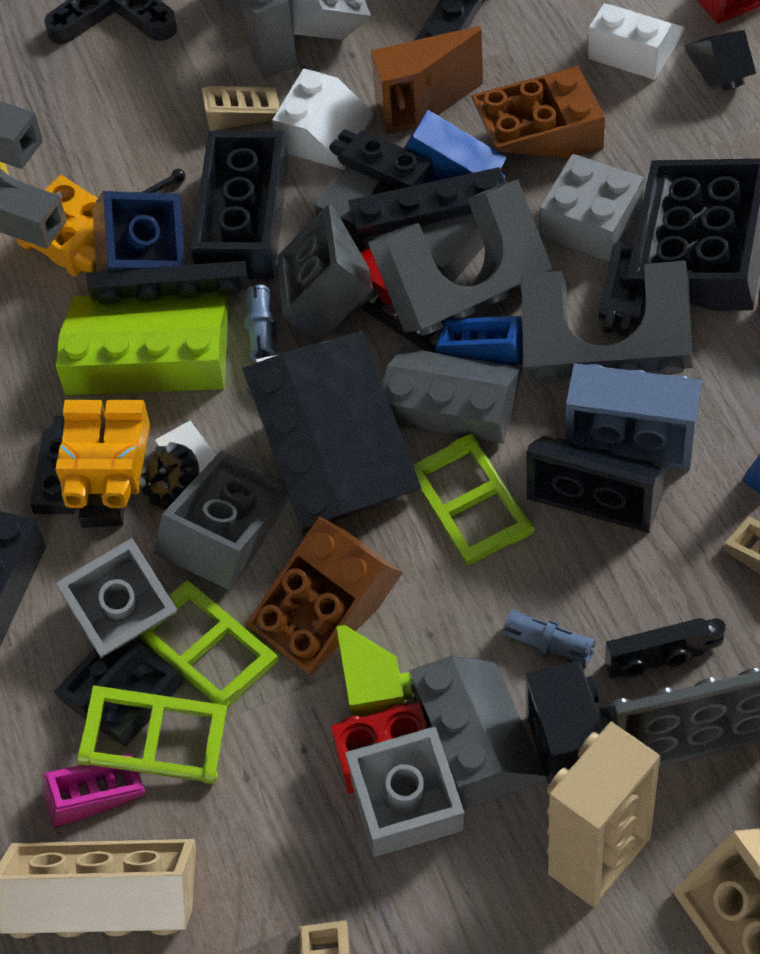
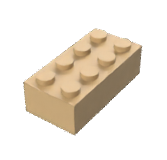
(601, 812)

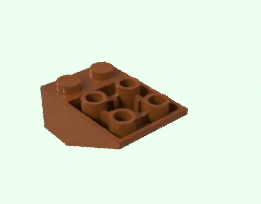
(425, 76)
(543, 116)
(323, 586)

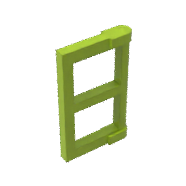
(495, 485)
(225, 625)
(158, 704)

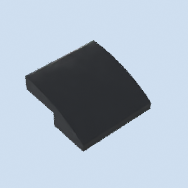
(123, 669)

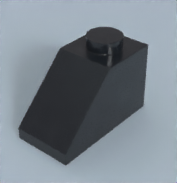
(723, 59)

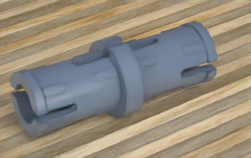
(260, 322)
(549, 637)

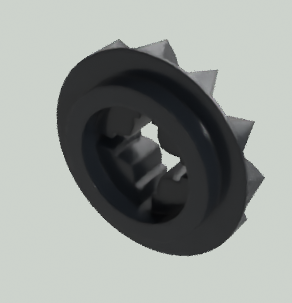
(184, 467)

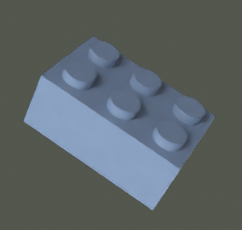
(633, 414)

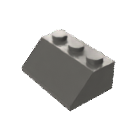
(451, 394)
(476, 728)

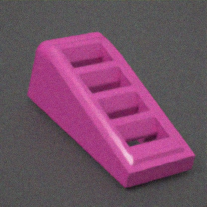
(80, 807)

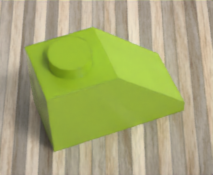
(370, 674)

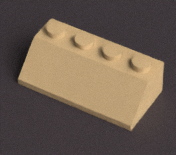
(97, 887)
(725, 895)

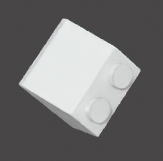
(632, 40)
(316, 114)

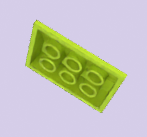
(144, 345)

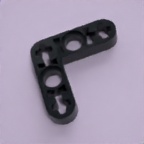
(69, 21)

